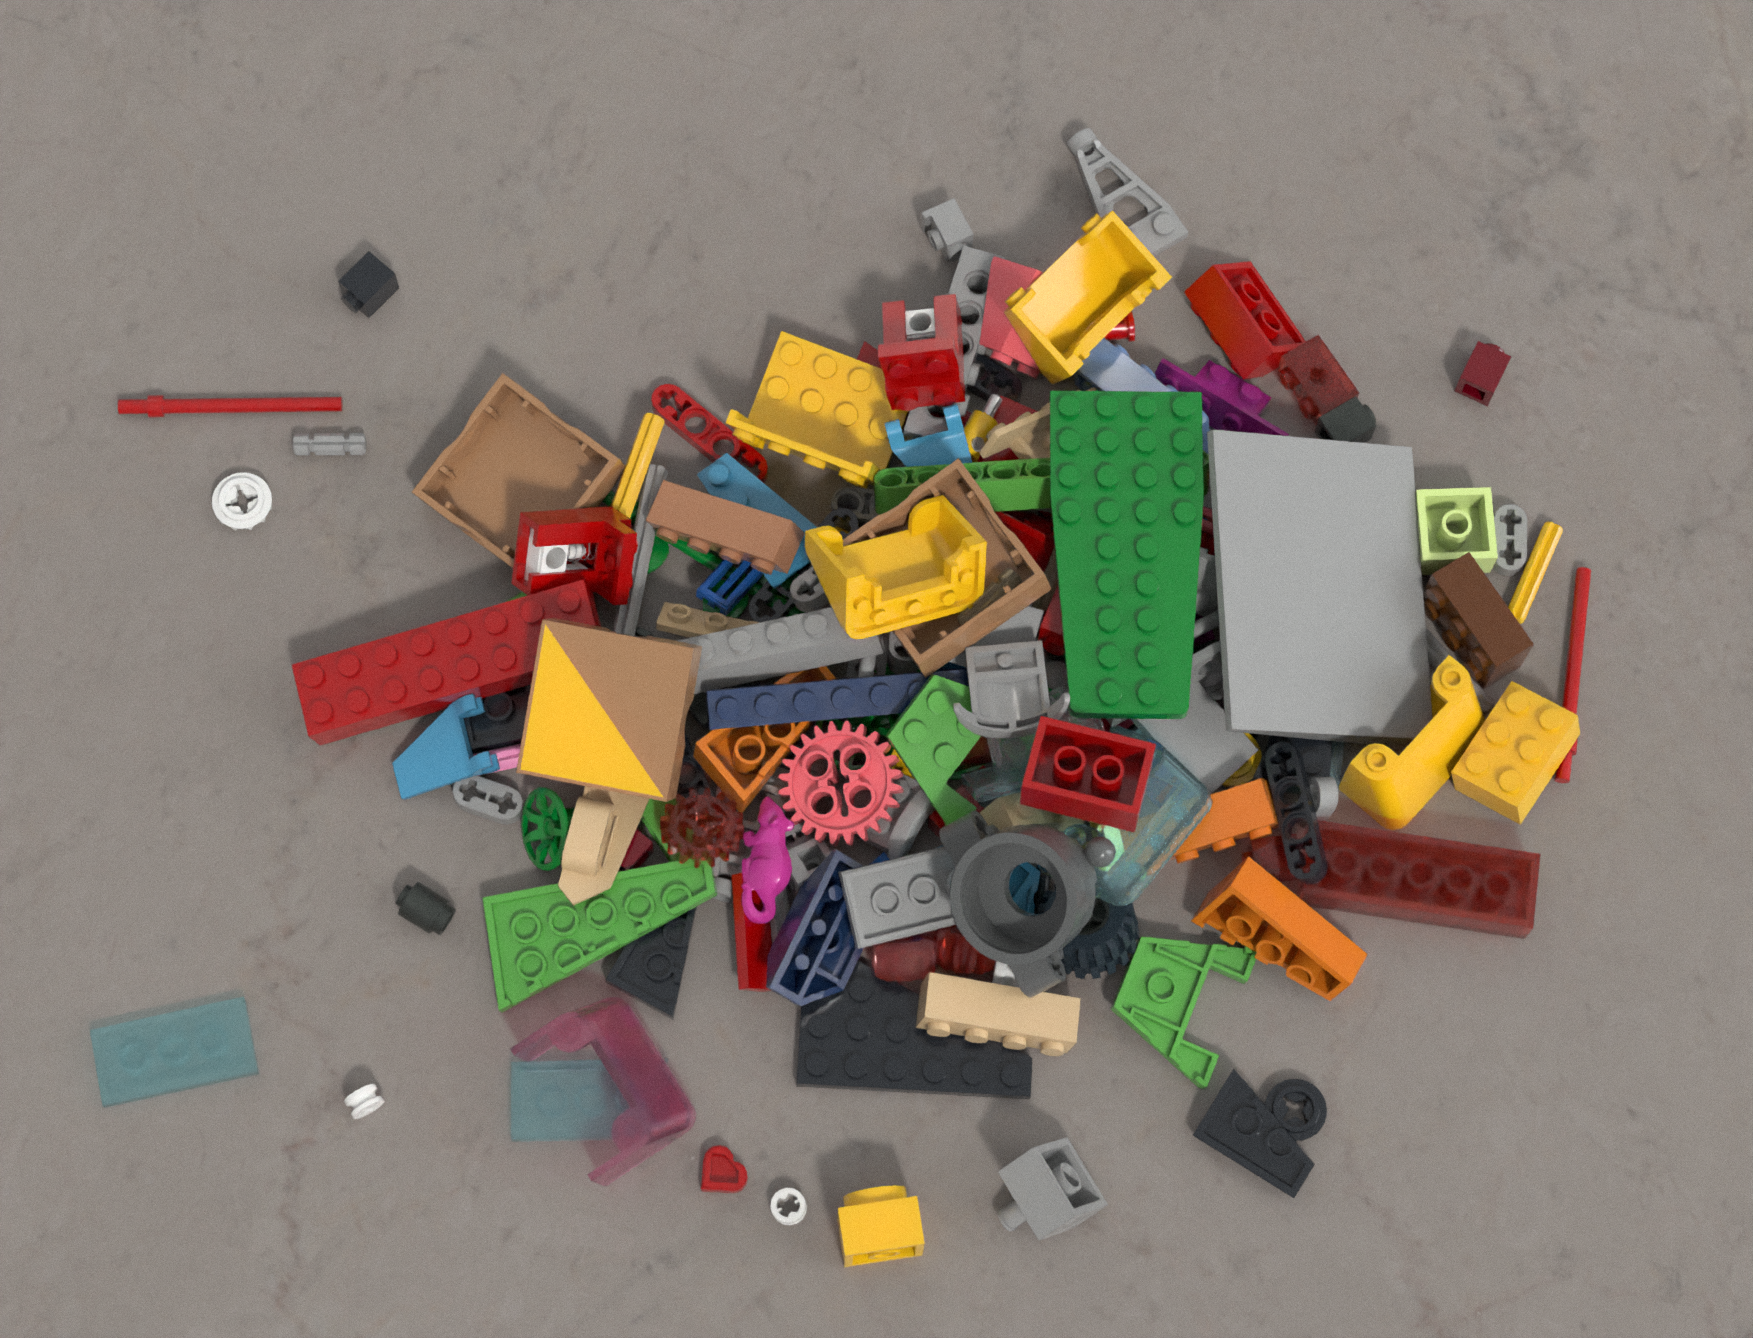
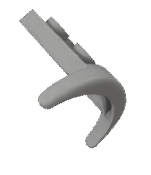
(1008, 690)
(907, 819)

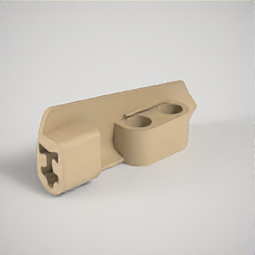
(598, 841)

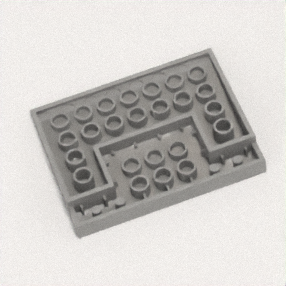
(1319, 588)

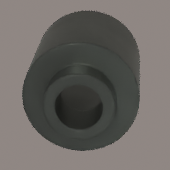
(425, 908)

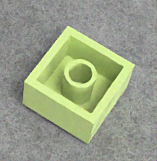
(1455, 524)

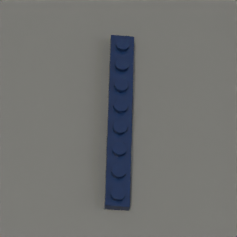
(818, 699)

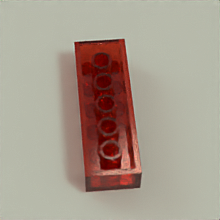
(1425, 880)

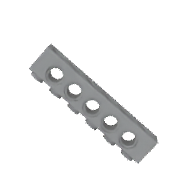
(970, 274)

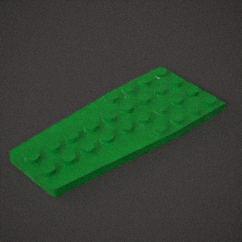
(1127, 547)

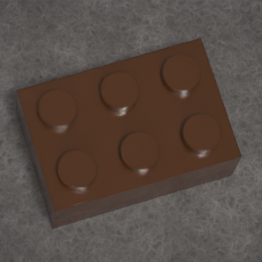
(1475, 621)

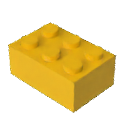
(1516, 752)

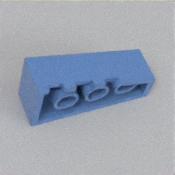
(1113, 370)

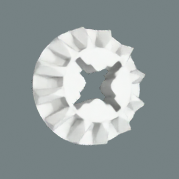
(227, 494)

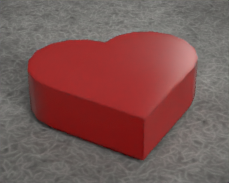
(721, 1172)

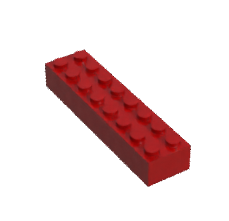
(432, 664)

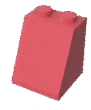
(996, 329)

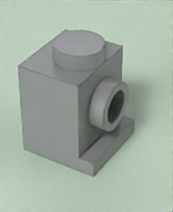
(947, 229)
(805, 860)

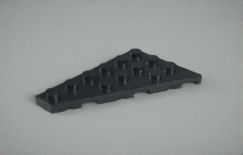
(872, 1044)

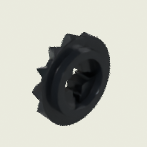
(1294, 1092)

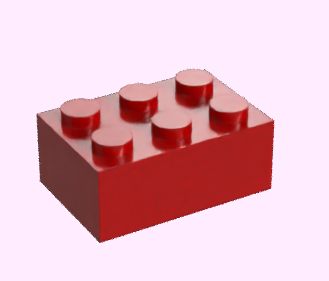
(1087, 774)

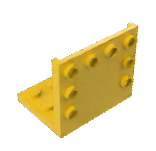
(821, 411)

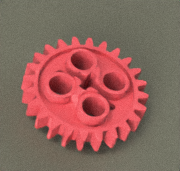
(874, 776)

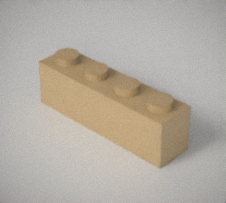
(997, 1014)

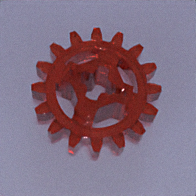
(702, 827)

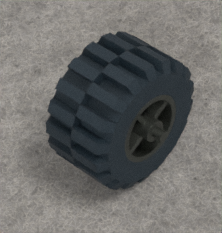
(1101, 941)

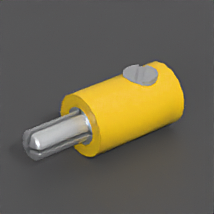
(979, 426)

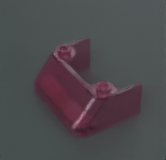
(656, 1099)

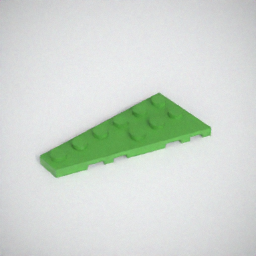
(544, 938)

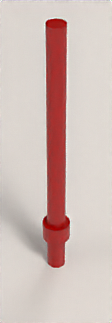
(159, 406)
(1574, 660)

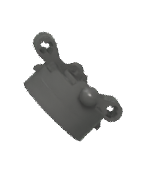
(984, 903)

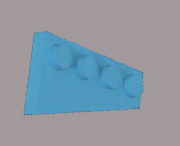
(733, 482)

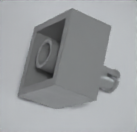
(1049, 1190)

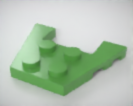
(935, 743)
(1162, 992)

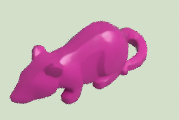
(769, 863)

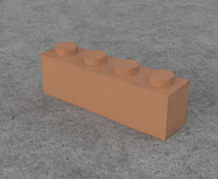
(724, 527)

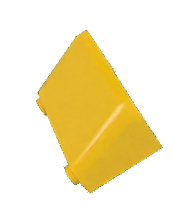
(1083, 295)
(903, 575)
(1399, 786)

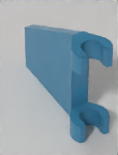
(934, 448)
(443, 752)

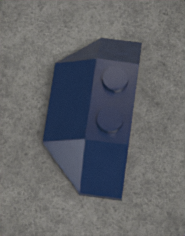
(815, 943)

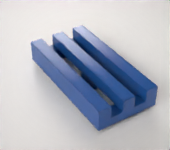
(734, 598)

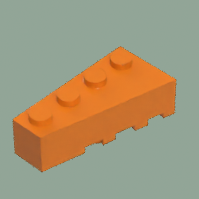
(746, 757)
(1234, 815)
(1282, 929)

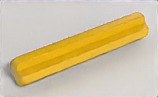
(637, 463)
(1535, 570)

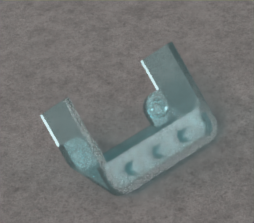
(1169, 813)

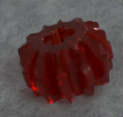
(957, 954)
(904, 958)

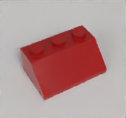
(1243, 318)

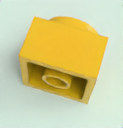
(879, 1226)

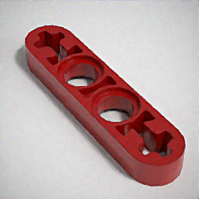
(713, 432)

